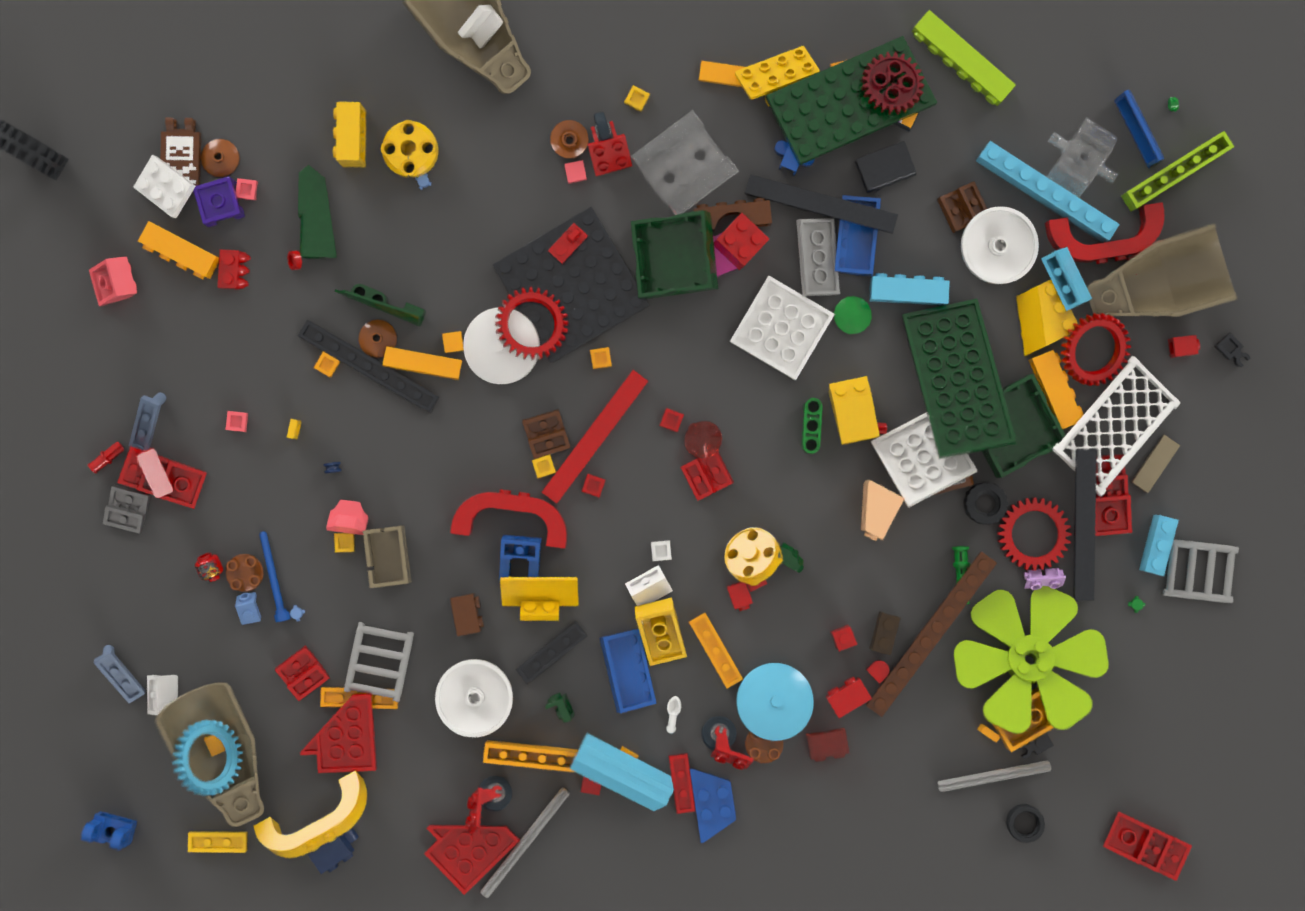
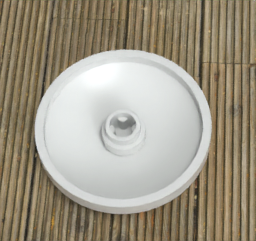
(999, 245)
(489, 357)
(474, 698)

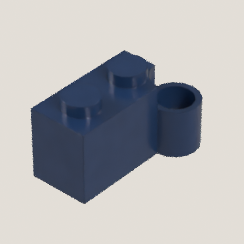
(332, 852)

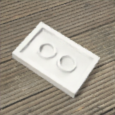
(164, 186)

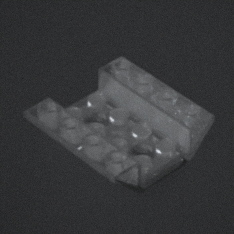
(674, 154)

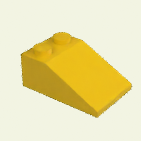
(853, 410)
(660, 631)

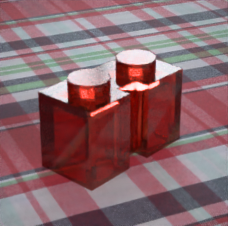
(827, 744)

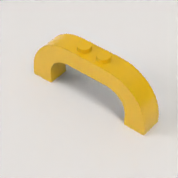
(322, 831)

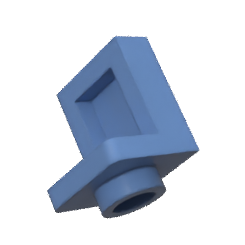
(247, 608)

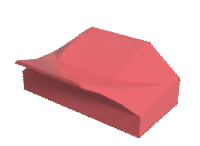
(347, 518)

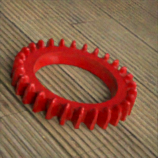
(545, 301)
(1096, 377)
(1007, 533)

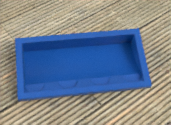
(1139, 128)
(856, 243)
(627, 670)

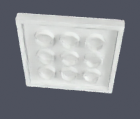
(782, 327)
(914, 462)

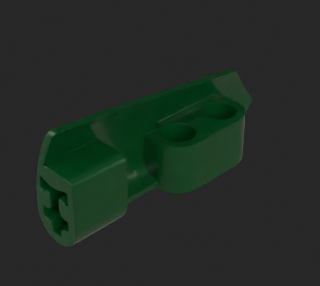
(315, 216)
(410, 312)

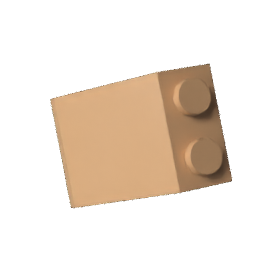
(878, 510)

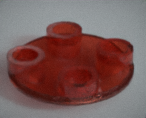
(703, 439)

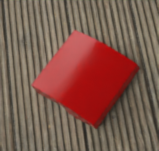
(707, 475)
(302, 673)

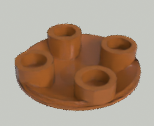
(244, 572)
(763, 750)

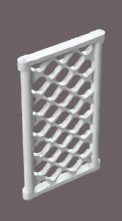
(1105, 396)

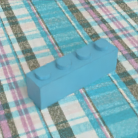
(909, 290)

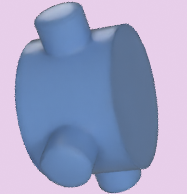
(423, 181)
(296, 613)

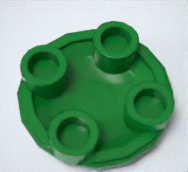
(852, 315)

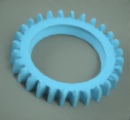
(221, 782)

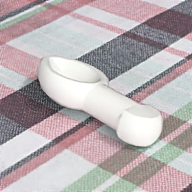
(673, 709)

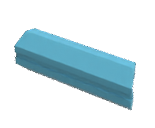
(623, 773)

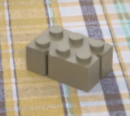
(388, 554)

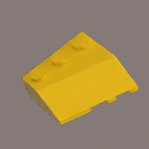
(1043, 317)

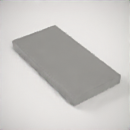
(817, 257)

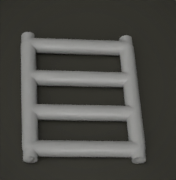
(1207, 595)
(399, 675)

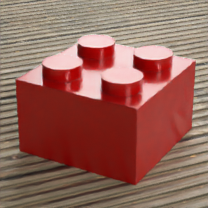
(740, 241)

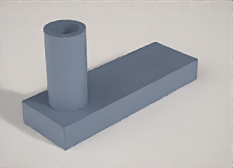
(146, 421)
(119, 675)

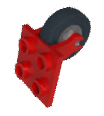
(609, 153)
(719, 735)
(492, 794)

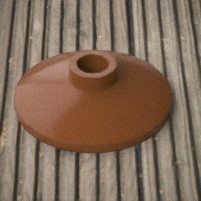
(565, 130)
(228, 161)
(387, 338)

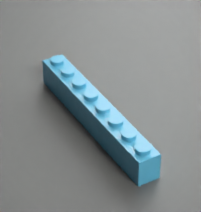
(1047, 192)

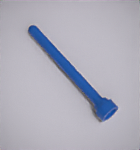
(281, 613)

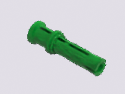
(958, 564)

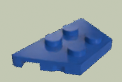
(712, 803)

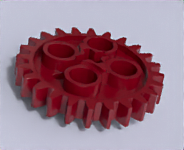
(881, 70)

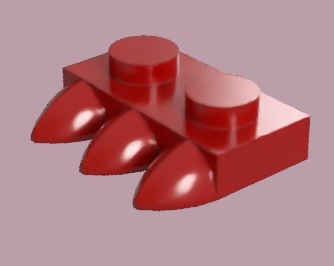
(231, 269)

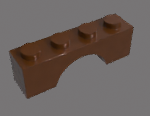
(757, 211)

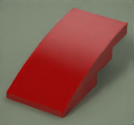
(184, 479)
(1114, 506)
(1147, 846)

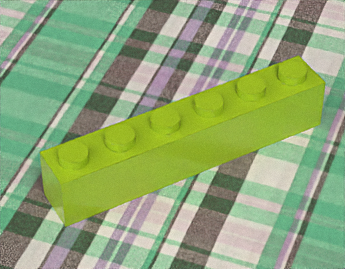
(963, 58)
(1177, 171)

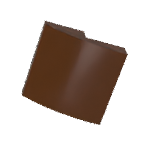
(961, 206)
(546, 433)

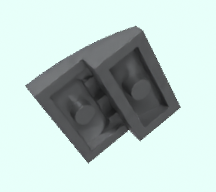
(126, 509)

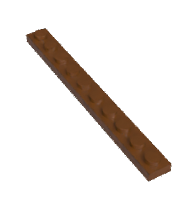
(931, 633)

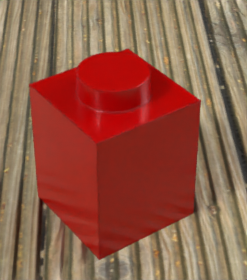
(1183, 346)
(739, 596)
(843, 638)

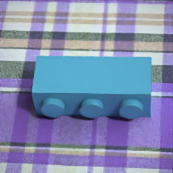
(1066, 278)
(1158, 545)

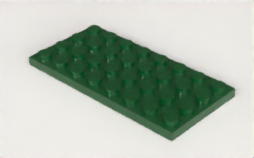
(832, 109)
(958, 379)

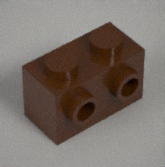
(466, 614)

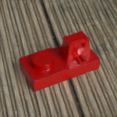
(568, 243)

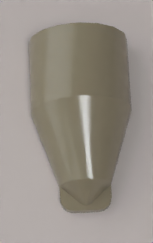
(497, 61)
(1167, 278)
(216, 702)

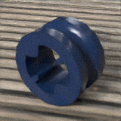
(332, 467)

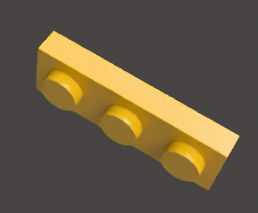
(217, 842)

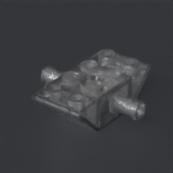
(1074, 172)

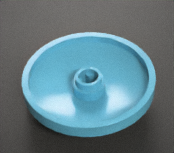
(774, 701)

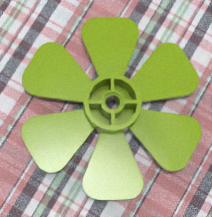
(1012, 702)

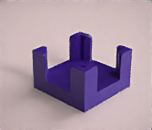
(218, 201)

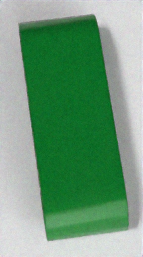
(817, 418)

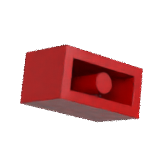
(848, 696)

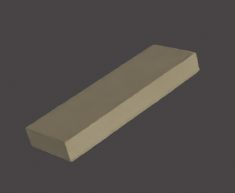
(1155, 463)

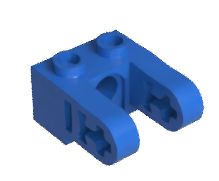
(520, 547)
(98, 830)

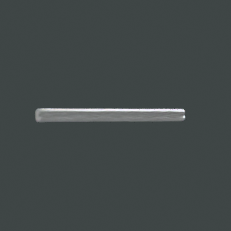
(525, 842)

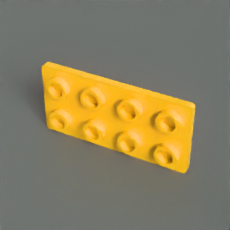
(776, 72)
(539, 596)

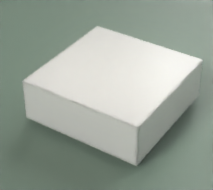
(661, 550)

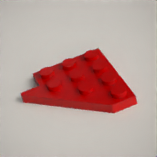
(346, 739)
(466, 856)

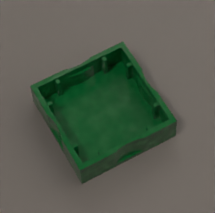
(674, 255)
(1033, 427)

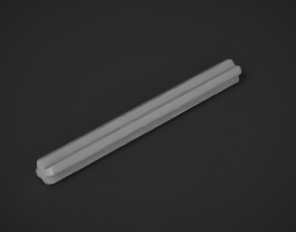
(994, 776)

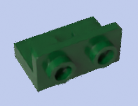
(564, 708)

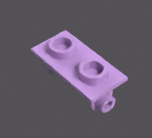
(1053, 578)

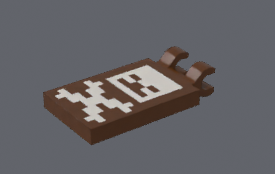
(182, 149)

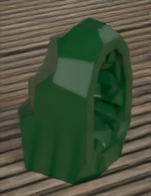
(791, 558)

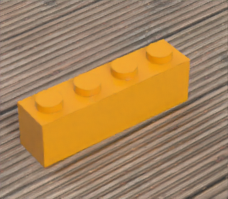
(179, 250)
(1056, 389)

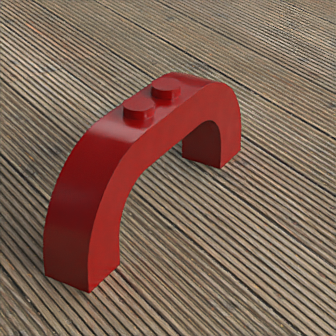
(1151, 226)
(466, 513)

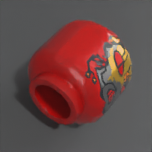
(209, 567)

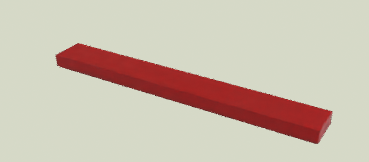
(595, 436)

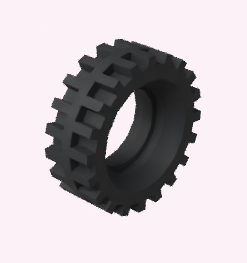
(31, 151)

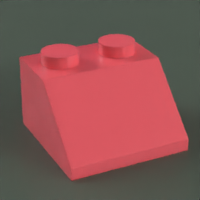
(112, 280)

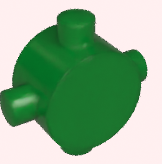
(1173, 104)
(1136, 604)

